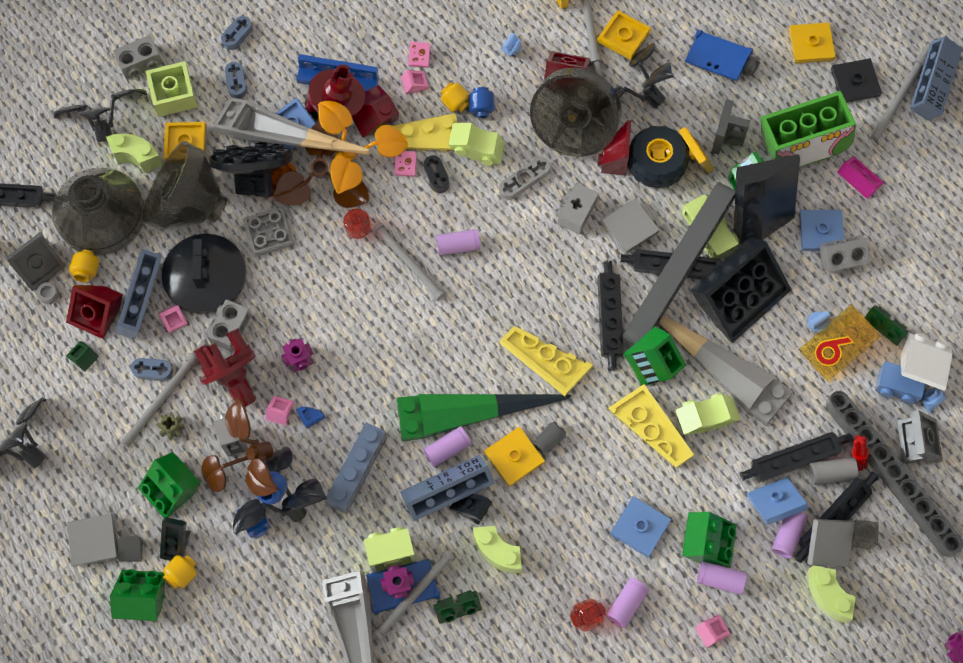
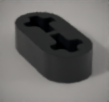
(440, 172)

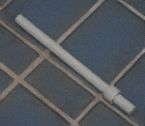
(595, 57)
(918, 65)
(191, 361)

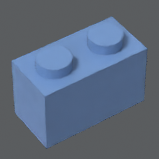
(893, 384)

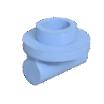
(511, 45)
(818, 320)
(932, 399)

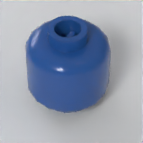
(481, 102)
(281, 483)

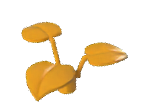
(343, 172)

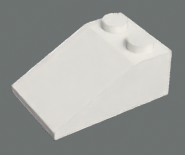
(926, 360)

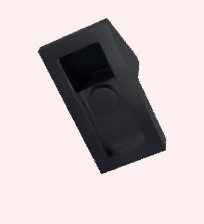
(472, 507)
(173, 538)

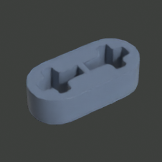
(238, 33)
(231, 81)
(152, 374)

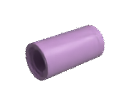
(458, 242)
(447, 446)
(789, 535)
(721, 577)
(627, 602)

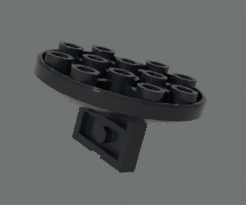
(251, 166)
(203, 273)

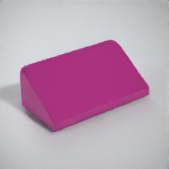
(860, 177)

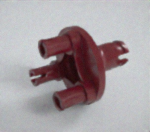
(338, 87)
(228, 371)

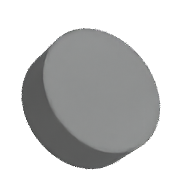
(47, 293)

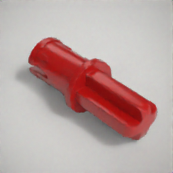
(860, 452)

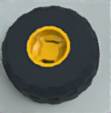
(658, 156)

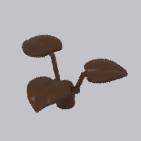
(293, 189)
(259, 477)

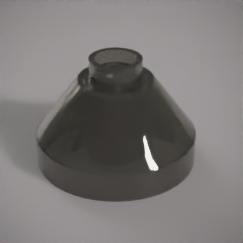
(575, 112)
(184, 191)
(98, 211)

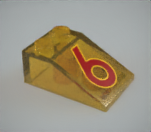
(839, 342)

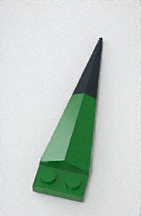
(438, 413)

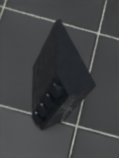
(765, 197)
(742, 288)

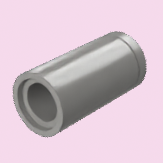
(833, 471)

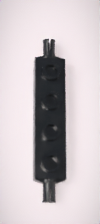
(23, 195)
(655, 261)
(610, 315)
(796, 457)
(842, 508)

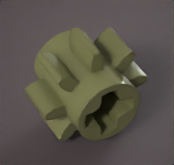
(174, 430)

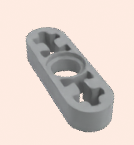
(509, 182)

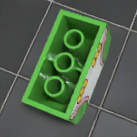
(810, 129)

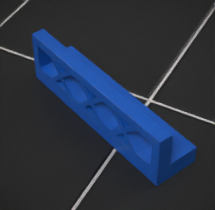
(361, 72)

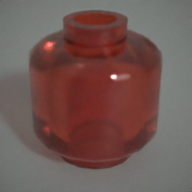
(357, 223)
(587, 614)

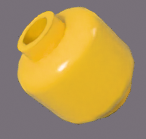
(455, 97)
(84, 266)
(180, 571)

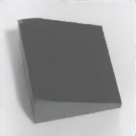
(130, 548)

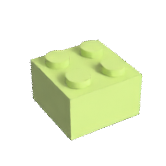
(171, 89)
(389, 549)

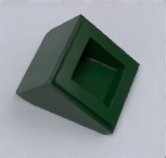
(82, 356)

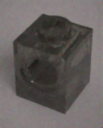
(865, 534)

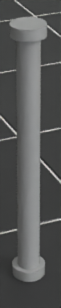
(379, 229)
(412, 596)

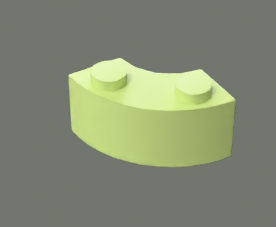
(476, 143)
(134, 150)
(707, 414)
(496, 551)
(829, 594)

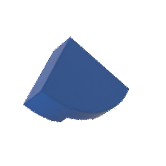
(310, 416)

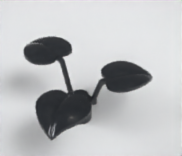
(651, 92)
(101, 127)
(28, 452)
(293, 506)

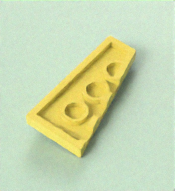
(428, 133)
(552, 365)
(649, 422)

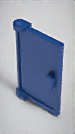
(725, 56)
(384, 602)

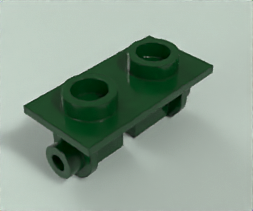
(882, 323)
(467, 604)

